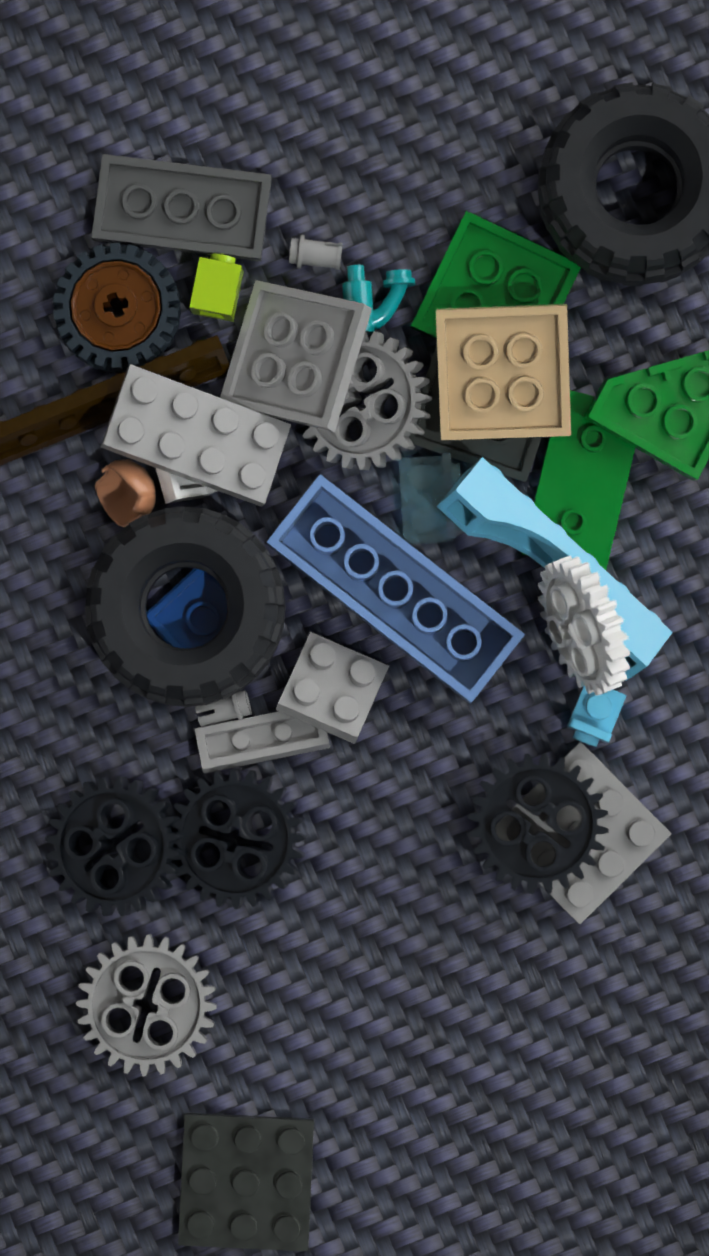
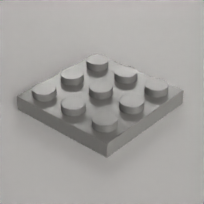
(296, 354)
(630, 841)

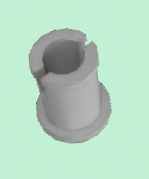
(315, 253)
(228, 709)

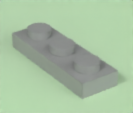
(256, 741)

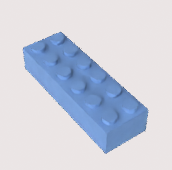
(395, 589)

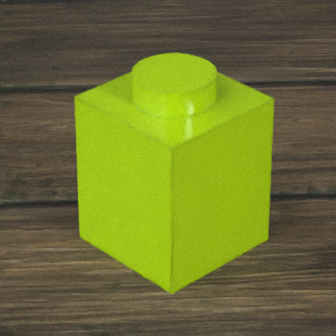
(216, 287)

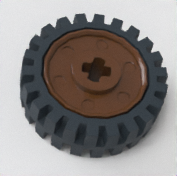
(135, 280)

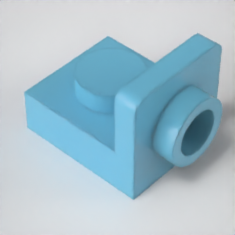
(595, 716)

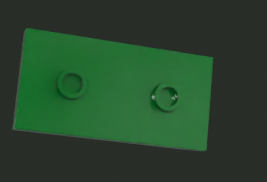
(585, 481)

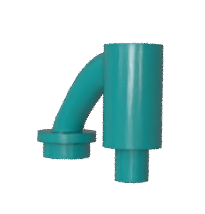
(361, 291)

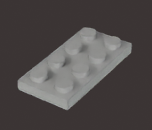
(195, 435)

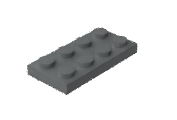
(181, 207)

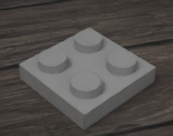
(332, 688)

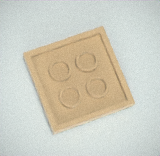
(503, 372)

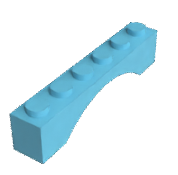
(494, 509)

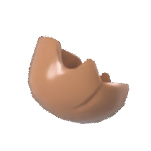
(126, 491)

